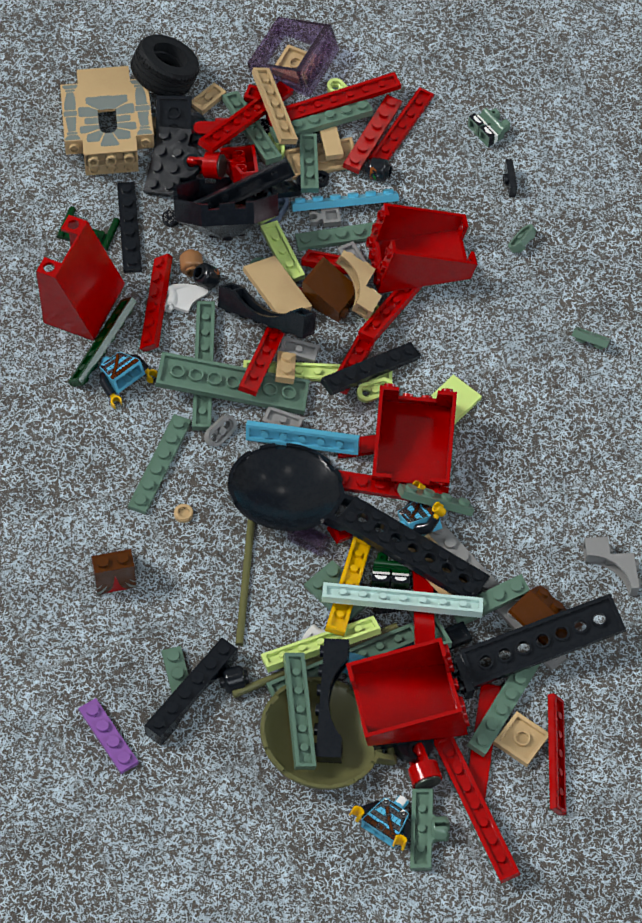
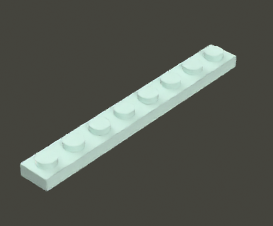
(402, 600)

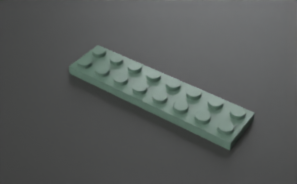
(223, 380)

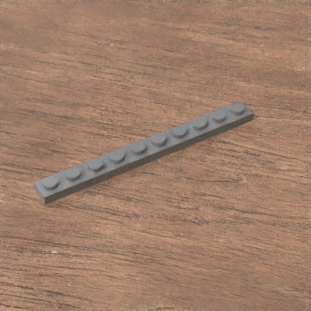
(448, 541)

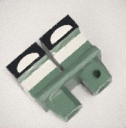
(488, 126)

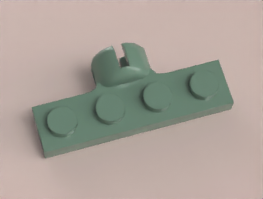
(425, 829)

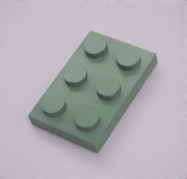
(332, 574)

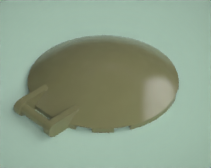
(356, 757)

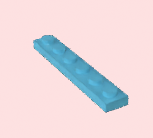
(337, 200)
(306, 437)

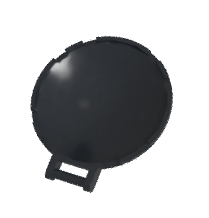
(287, 488)

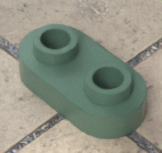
(522, 238)

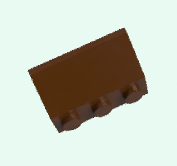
(538, 605)

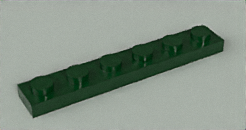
(99, 346)

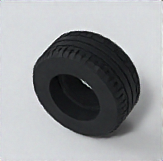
(164, 65)

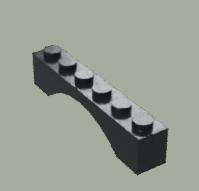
(237, 300)
(172, 711)
(329, 742)

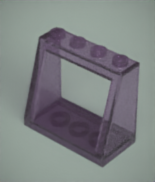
(313, 65)

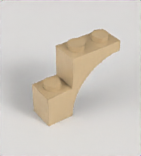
(360, 274)

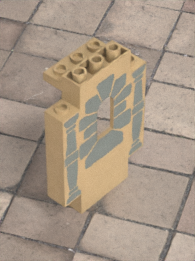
(106, 91)

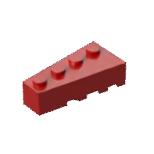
(240, 161)

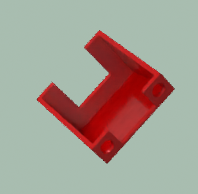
(418, 248)
(82, 287)
(414, 437)
(408, 695)

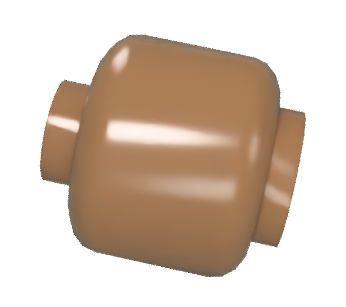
(189, 261)

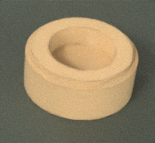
(183, 513)

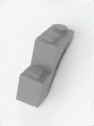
(600, 552)

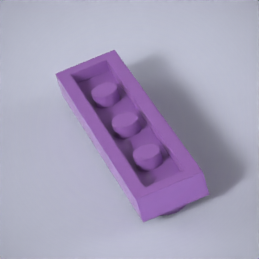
(108, 736)

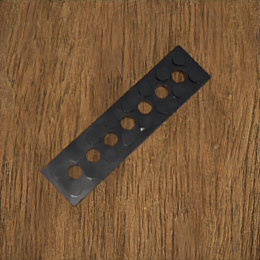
(411, 539)
(545, 627)

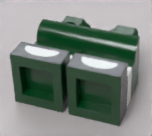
(383, 569)

